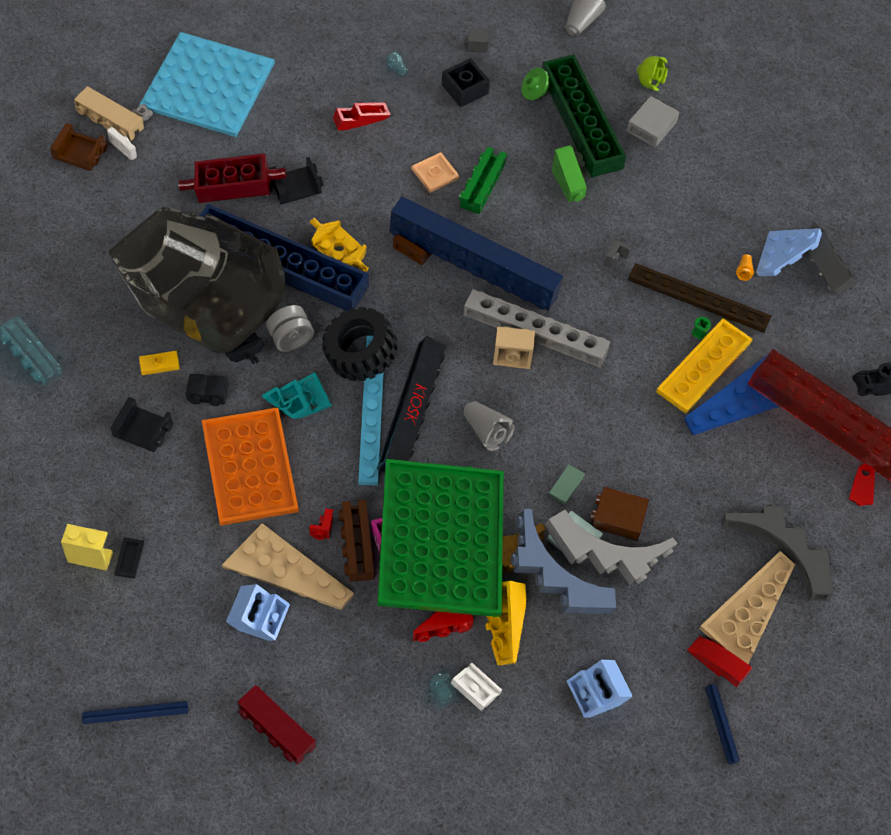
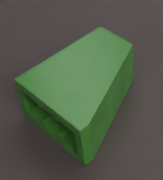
(568, 174)

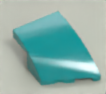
(297, 396)

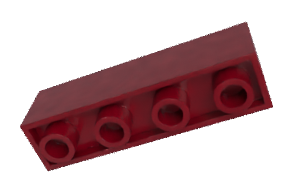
(276, 724)

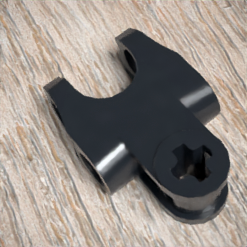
(875, 381)

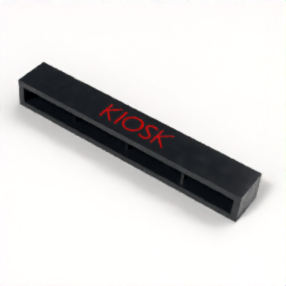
(413, 402)

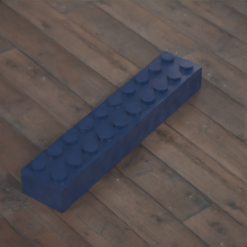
(475, 254)
(305, 267)

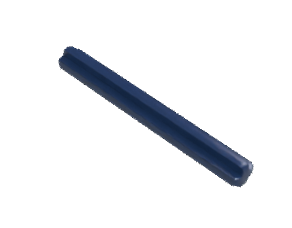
(135, 712)

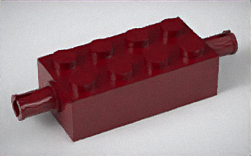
(232, 178)

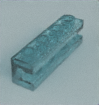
(30, 350)

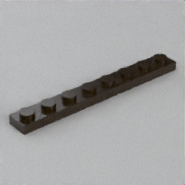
(699, 297)

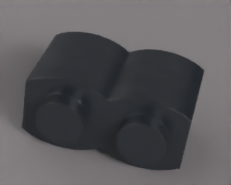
(207, 389)

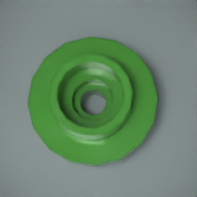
(535, 84)

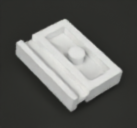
(476, 686)

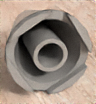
(583, 14)
(488, 425)

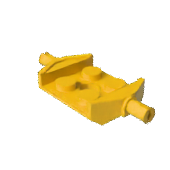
(332, 235)

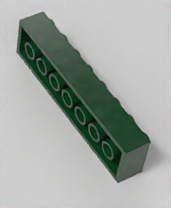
(584, 116)

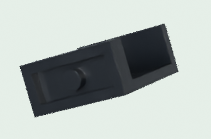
(298, 183)
(141, 426)

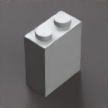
(653, 121)

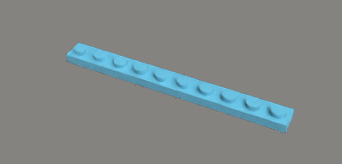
(370, 428)

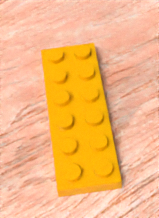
(704, 365)

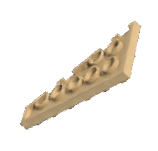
(746, 614)

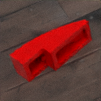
(360, 115)
(720, 660)

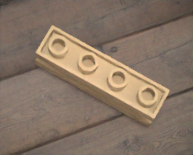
(108, 113)

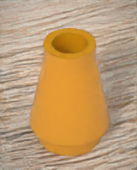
(745, 268)

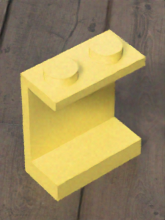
(85, 547)

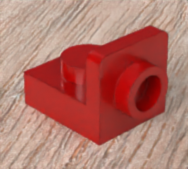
(324, 528)

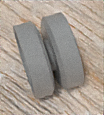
(289, 328)

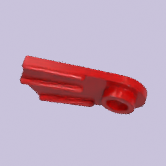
(863, 486)

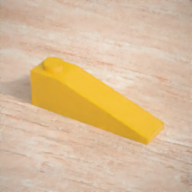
(508, 627)

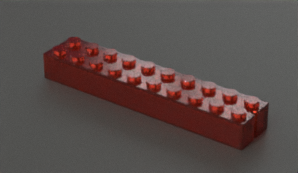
(825, 411)

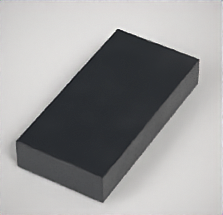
(129, 558)

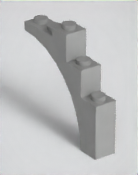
(606, 557)

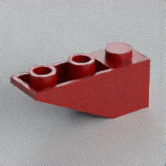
(442, 624)

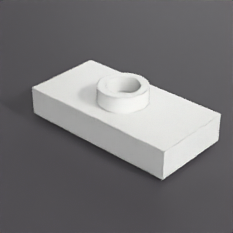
(122, 143)

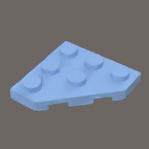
(786, 248)

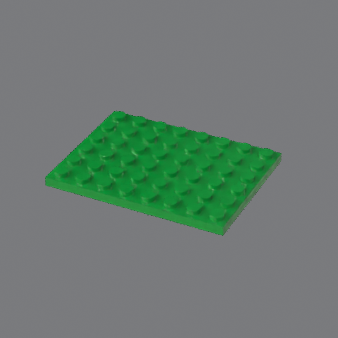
(441, 538)

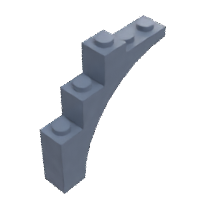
(552, 578)

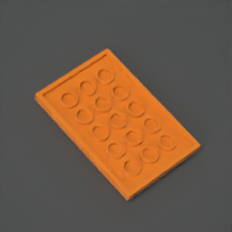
(249, 466)

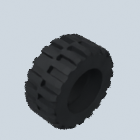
(350, 327)

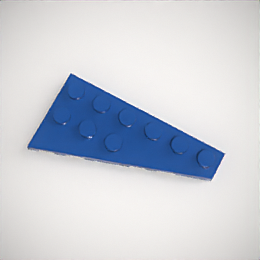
(729, 405)

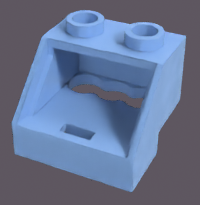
(270, 610)
(586, 686)

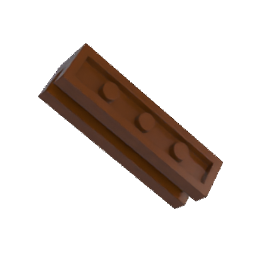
(357, 541)

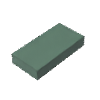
(566, 484)

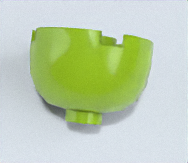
(652, 69)

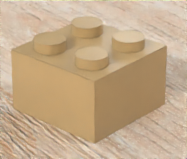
(513, 347)

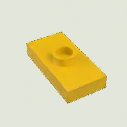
(159, 362)

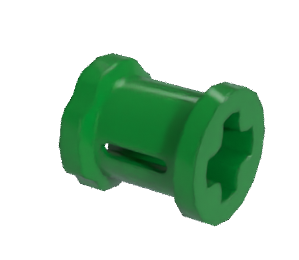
(702, 328)

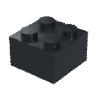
(465, 82)

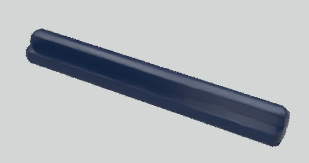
(722, 724)

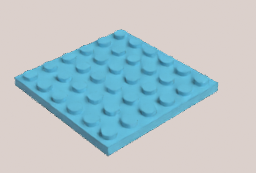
(207, 84)

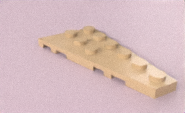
(281, 565)

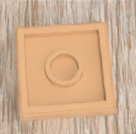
(435, 172)

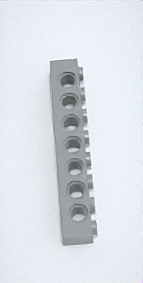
(543, 335)

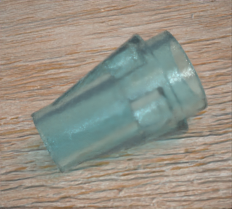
(397, 63)

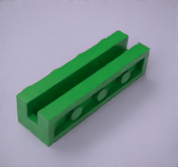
(482, 180)

